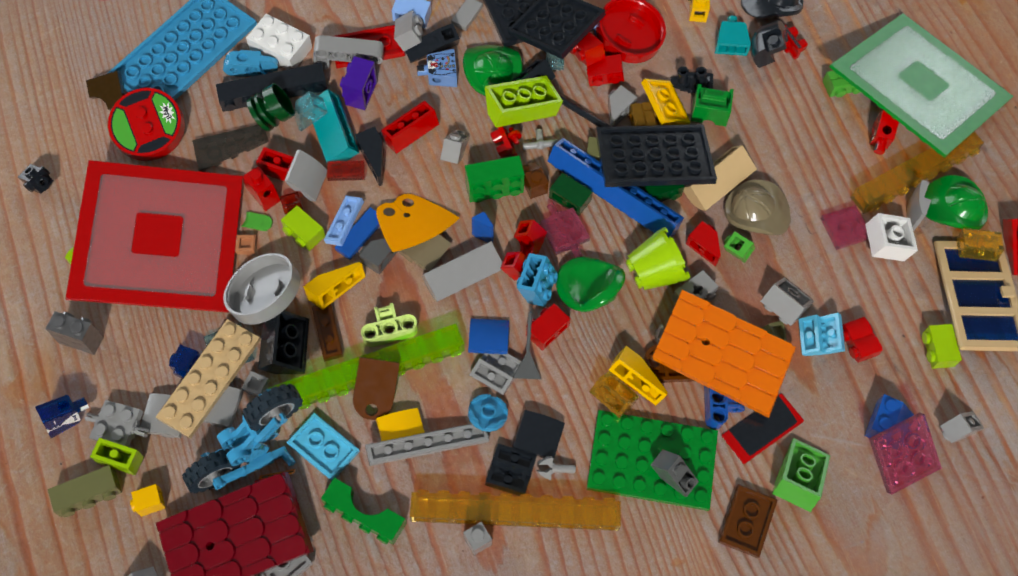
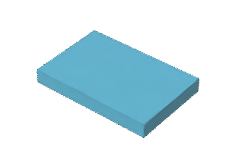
(323, 447)

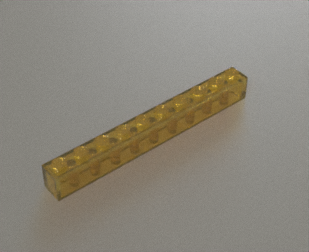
(515, 511)

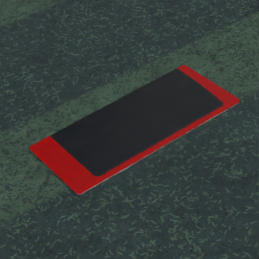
(759, 432)

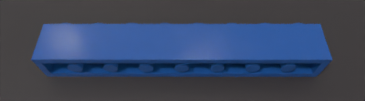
(630, 200)

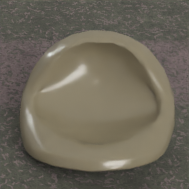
(758, 208)

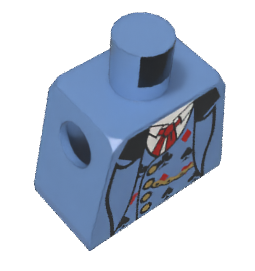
(440, 69)

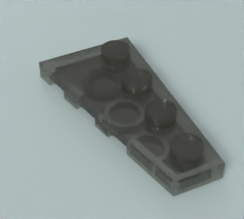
(217, 148)

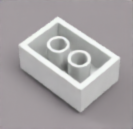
(279, 41)

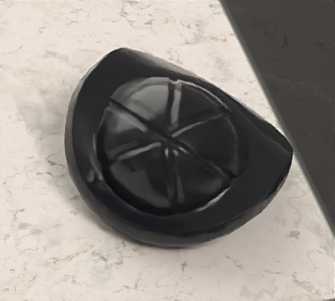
(772, 8)

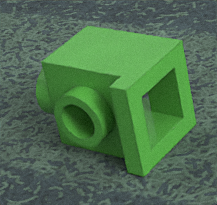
(735, 240)

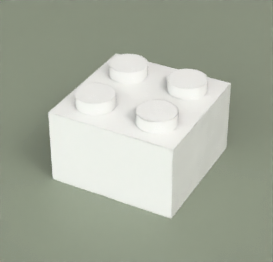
(891, 237)

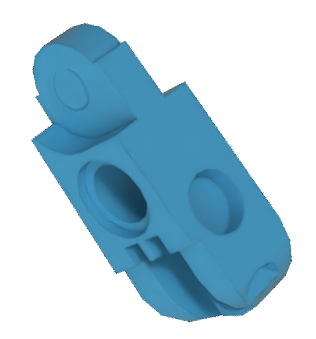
(248, 63)

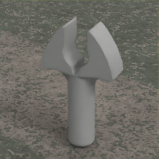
(558, 468)

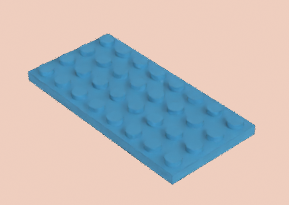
(185, 47)

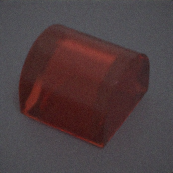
(290, 201)

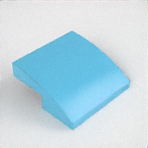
(821, 334)

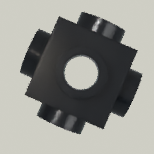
(36, 178)

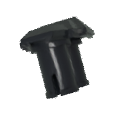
(688, 81)

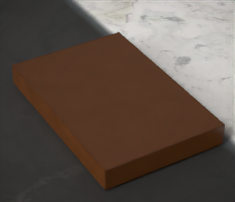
(748, 521)

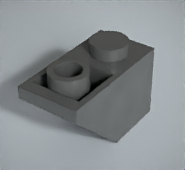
(674, 472)

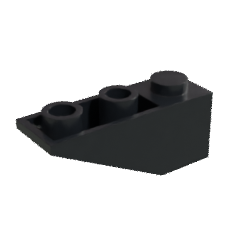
(436, 41)

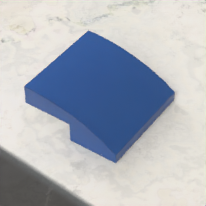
(488, 336)

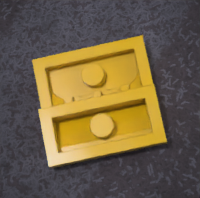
(400, 424)

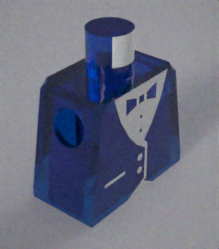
(61, 414)

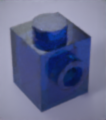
(183, 360)

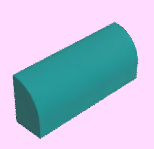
(334, 130)

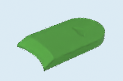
(257, 221)

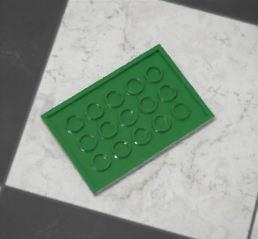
(630, 444)

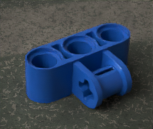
(719, 408)

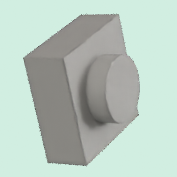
(255, 384)

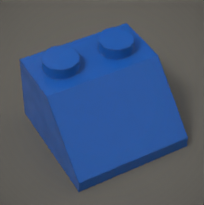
(886, 414)

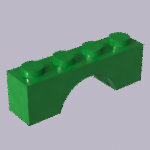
(385, 525)

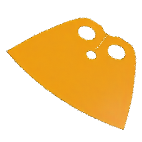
(423, 224)

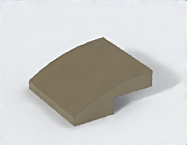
(427, 253)

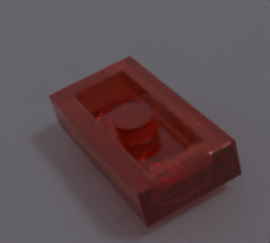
(345, 170)

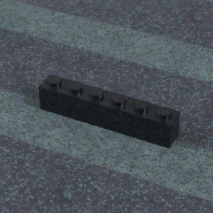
(293, 81)

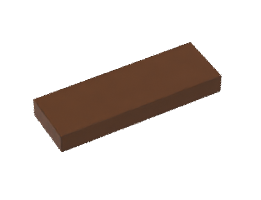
(327, 333)

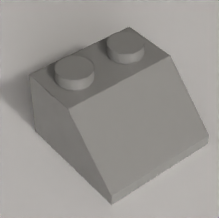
(786, 301)

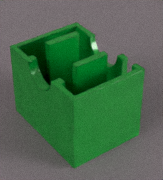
(712, 105)

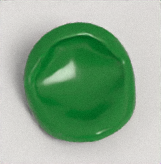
(490, 66)
(956, 203)
(589, 283)

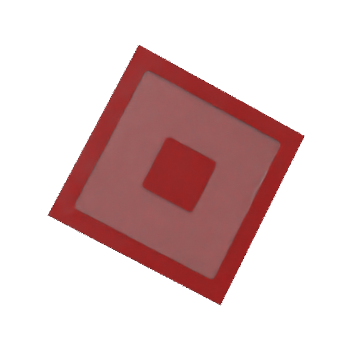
(155, 237)

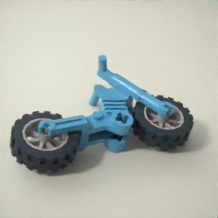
(247, 442)

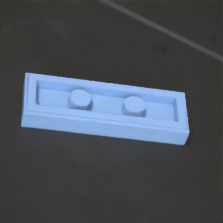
(343, 220)

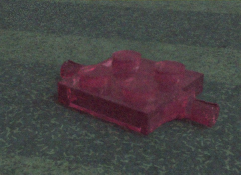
(564, 230)

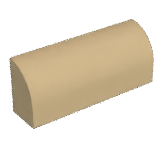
(730, 171)

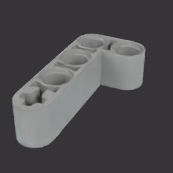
(344, 49)

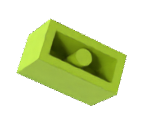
(302, 228)
(941, 346)
(117, 456)

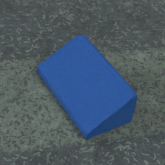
(482, 227)

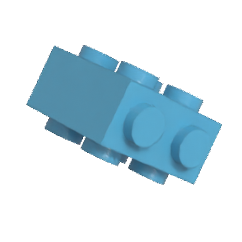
(537, 279)

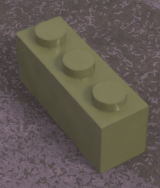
(84, 491)

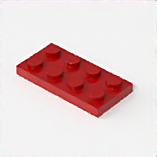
(381, 34)

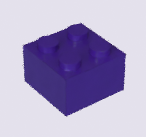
(359, 83)

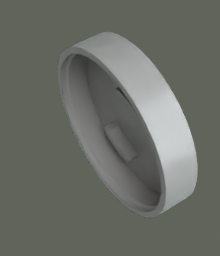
(261, 288)

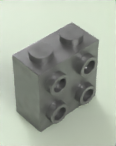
(74, 332)

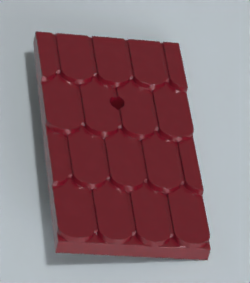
(237, 532)

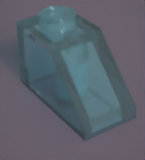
(308, 110)

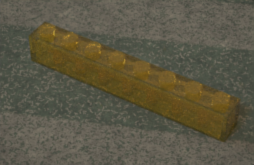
(910, 173)

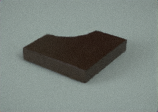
(106, 87)

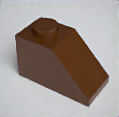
(535, 180)

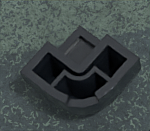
(768, 41)

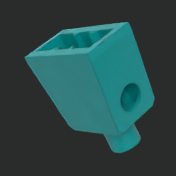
(733, 38)

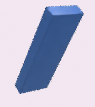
(359, 234)

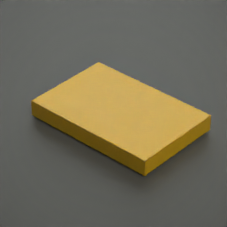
(665, 102)

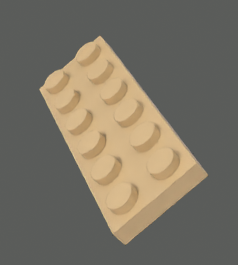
(208, 379)

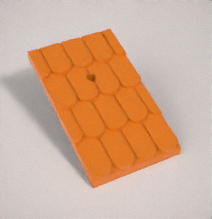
(724, 353)

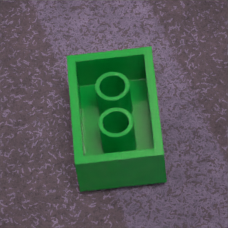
(494, 179)

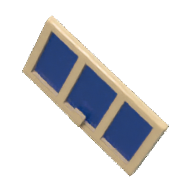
(979, 300)

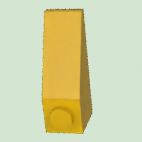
(331, 285)
(637, 374)

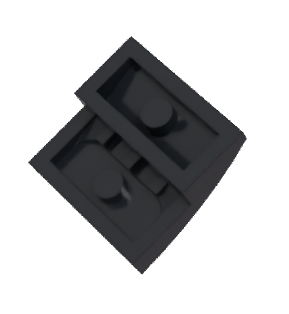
(538, 434)
(511, 470)

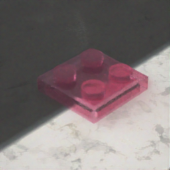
(845, 227)

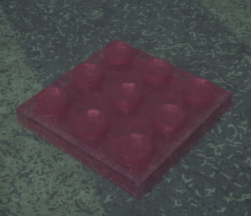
(905, 453)

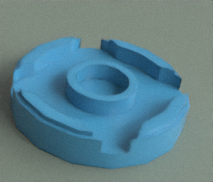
(487, 412)

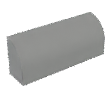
(462, 271)

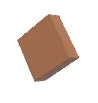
(246, 244)

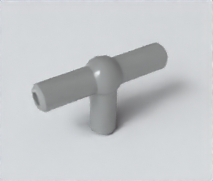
(540, 142)

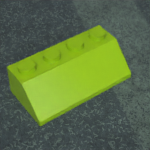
(522, 101)

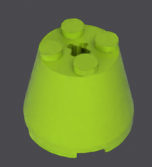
(657, 262)

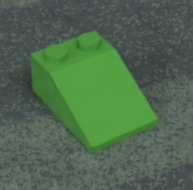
(802, 475)

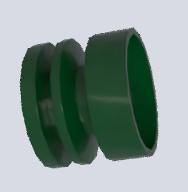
(270, 107)

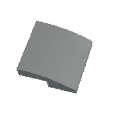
(306, 175)
(918, 204)
(496, 371)
(225, 409)
(149, 419)

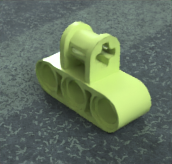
(387, 319)

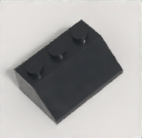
(284, 344)

